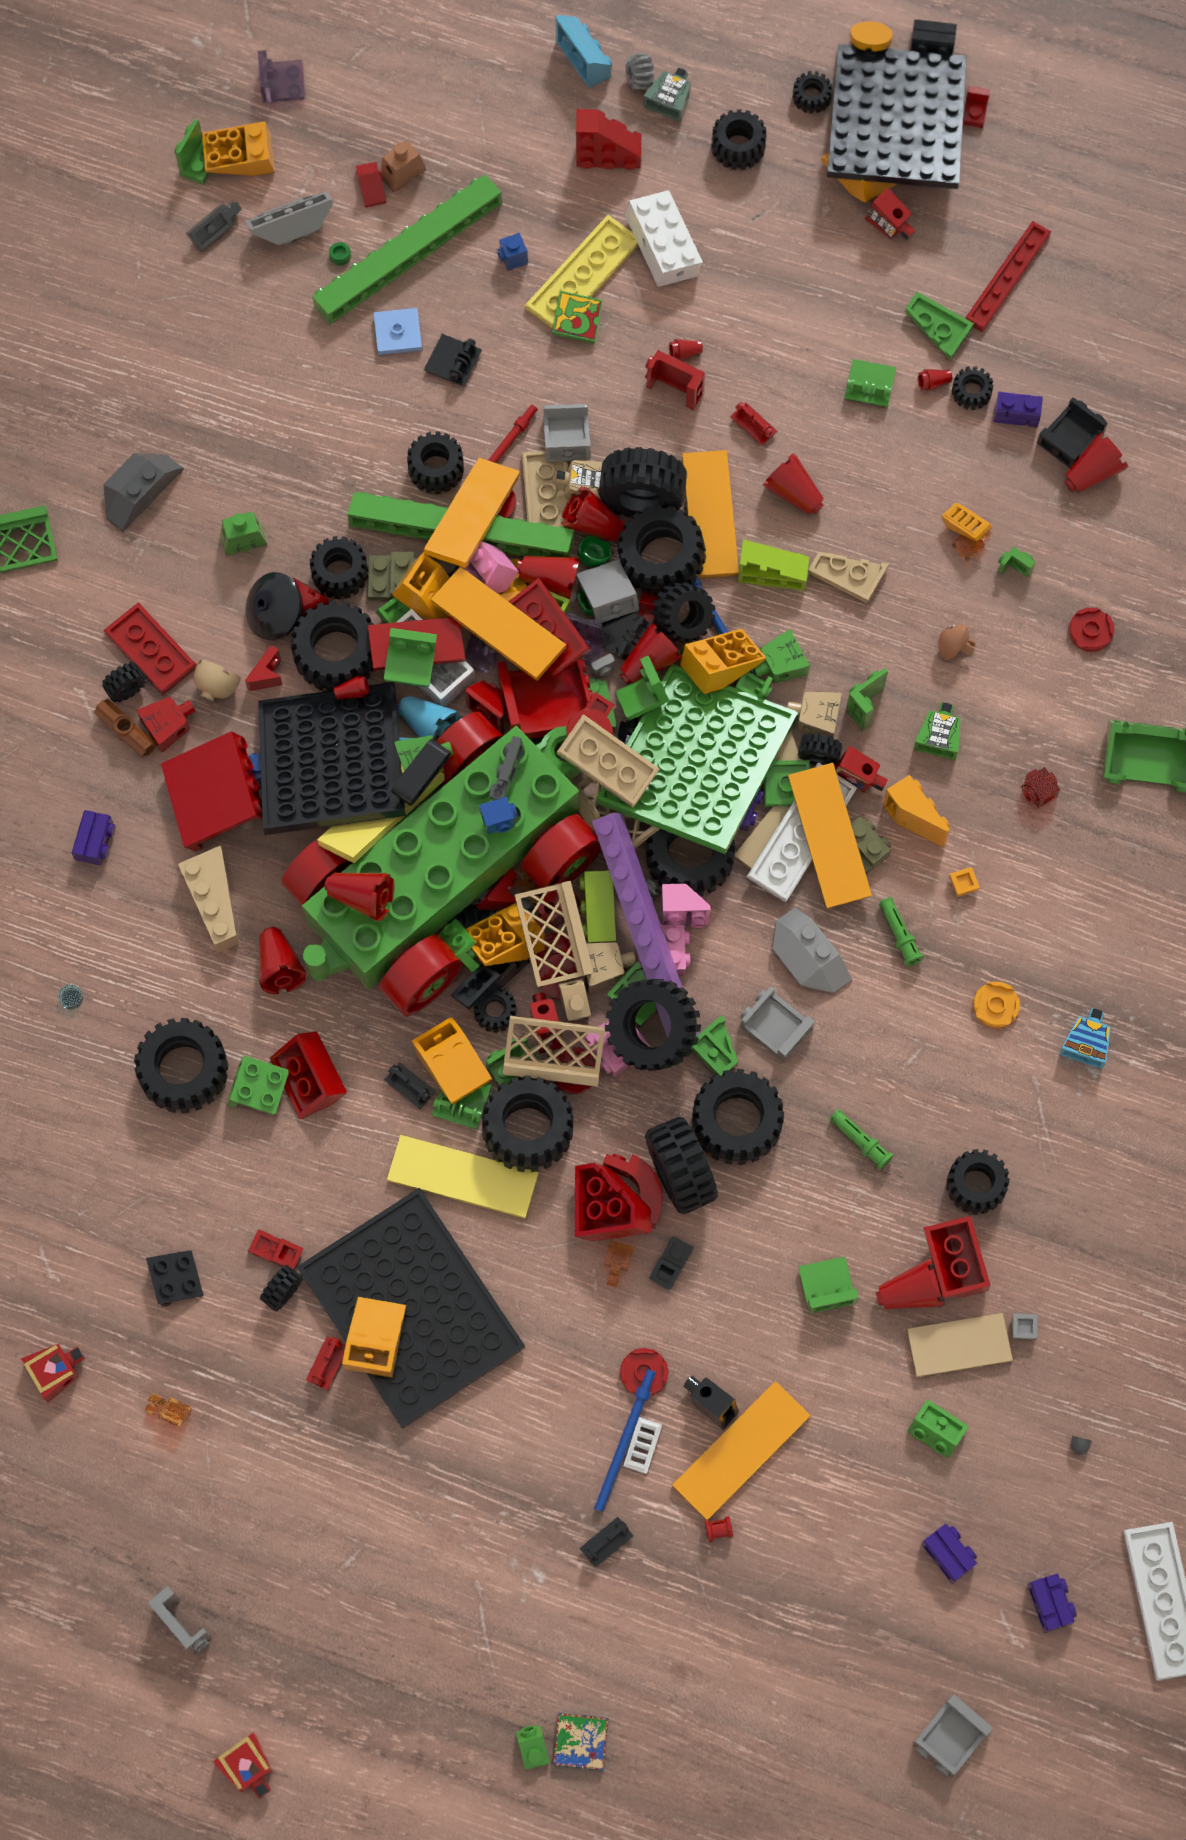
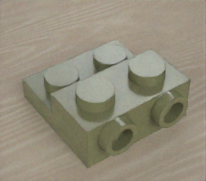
(386, 573)
(871, 846)

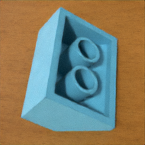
(582, 50)

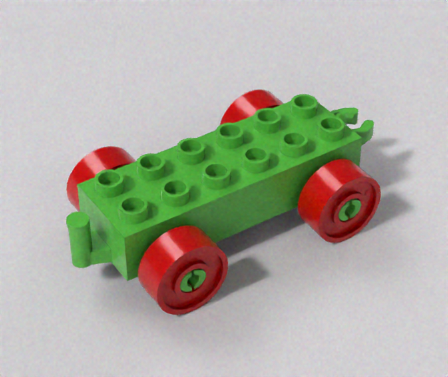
(444, 863)

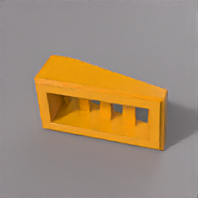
(964, 521)

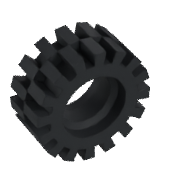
(812, 81)
(976, 377)
(124, 682)
(820, 749)
(496, 1022)
(281, 1288)

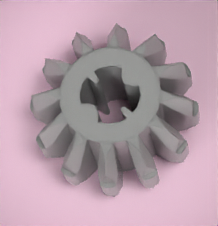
(639, 71)

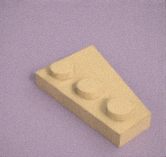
(848, 575)

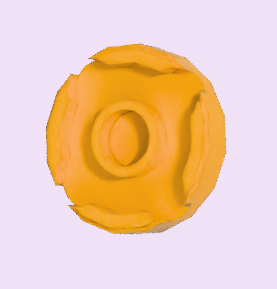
(871, 35)
(996, 1005)

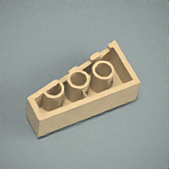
(210, 890)

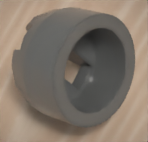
(1080, 1445)

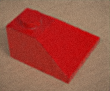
(486, 699)

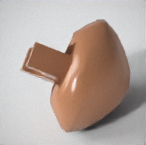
(953, 640)

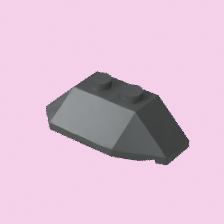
(137, 486)

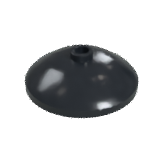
(273, 606)

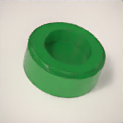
(340, 253)

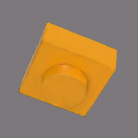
(964, 882)

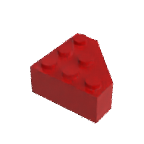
(605, 142)
(607, 1205)

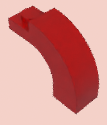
(643, 1177)

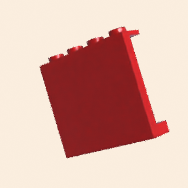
(543, 703)
(212, 789)

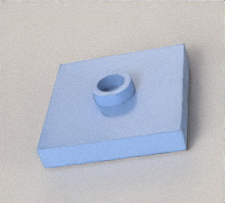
(397, 331)

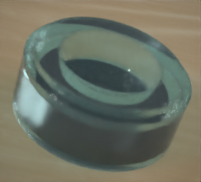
(70, 997)

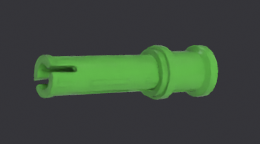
(905, 941)
(868, 1146)

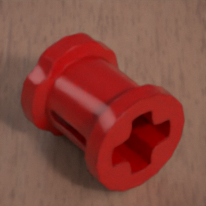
(718, 1529)

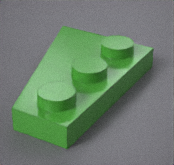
(939, 324)

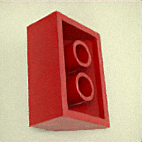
(311, 1076)
(957, 1258)

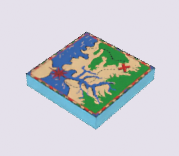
(580, 1741)

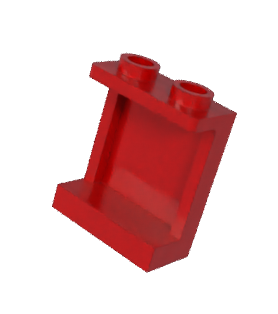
(677, 375)

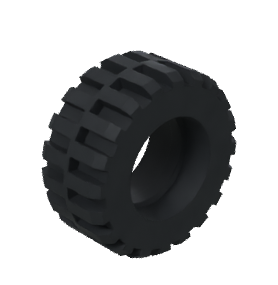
(641, 480)
(658, 524)
(326, 620)
(697, 878)
(623, 1028)
(168, 1038)
(742, 1086)
(527, 1153)
(681, 1165)

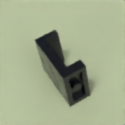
(1071, 432)

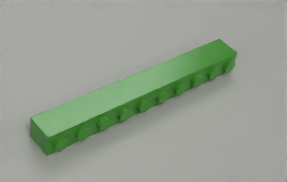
(407, 249)
(421, 520)

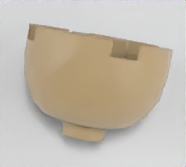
(214, 680)

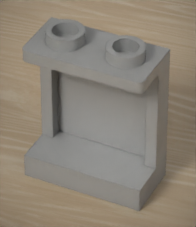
(566, 432)
(608, 591)
(776, 1024)
(161, 1605)
(952, 1736)

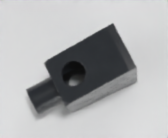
(718, 1405)

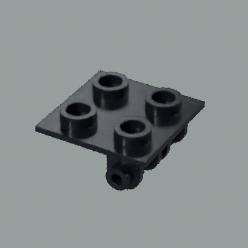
(453, 359)
(624, 633)
(174, 1277)

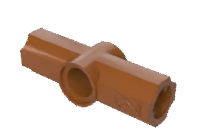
(134, 736)

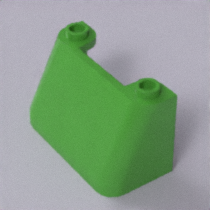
(1145, 753)

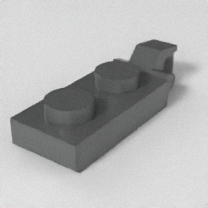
(213, 225)
(507, 771)

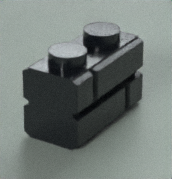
(933, 37)

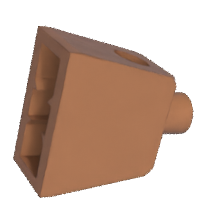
(401, 165)

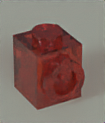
(1040, 787)

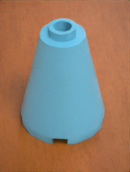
(427, 717)

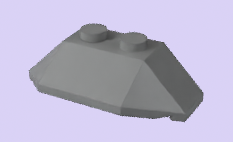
(292, 219)
(809, 953)

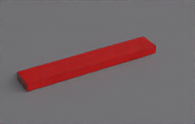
(1007, 276)

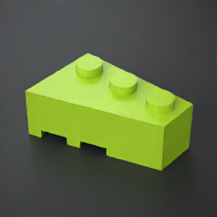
(772, 567)
(598, 906)

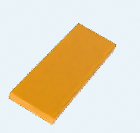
(711, 506)
(472, 512)
(498, 623)
(829, 835)
(741, 1451)

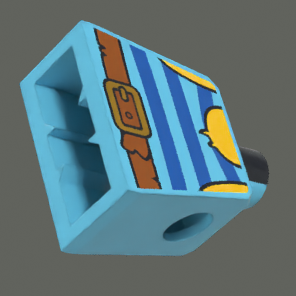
(1088, 1040)

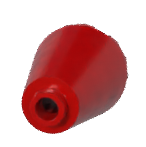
(1095, 465)
(795, 486)
(591, 516)
(555, 572)
(657, 646)
(363, 892)
(278, 963)
(912, 1289)

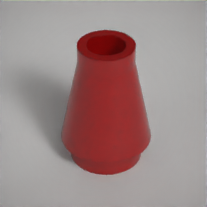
(683, 349)
(931, 379)
(353, 688)

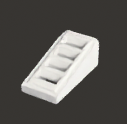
(643, 1468)

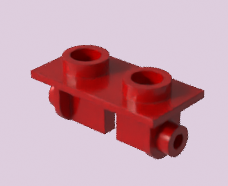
(753, 423)
(327, 1363)

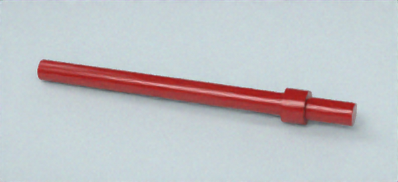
(520, 425)

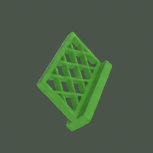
(19, 520)

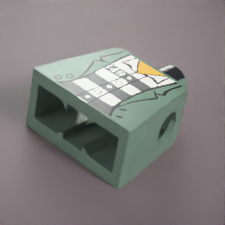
(669, 95)

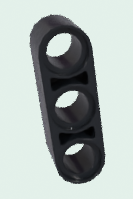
(421, 772)

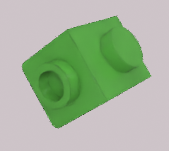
(1020, 561)
(392, 611)
(753, 685)
(532, 1747)

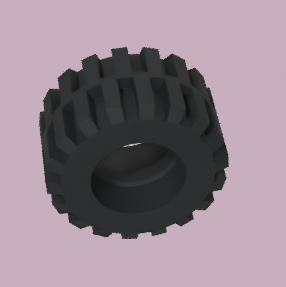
(743, 125)
(433, 446)
(335, 551)
(699, 613)
(977, 1162)

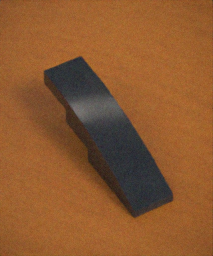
(486, 981)

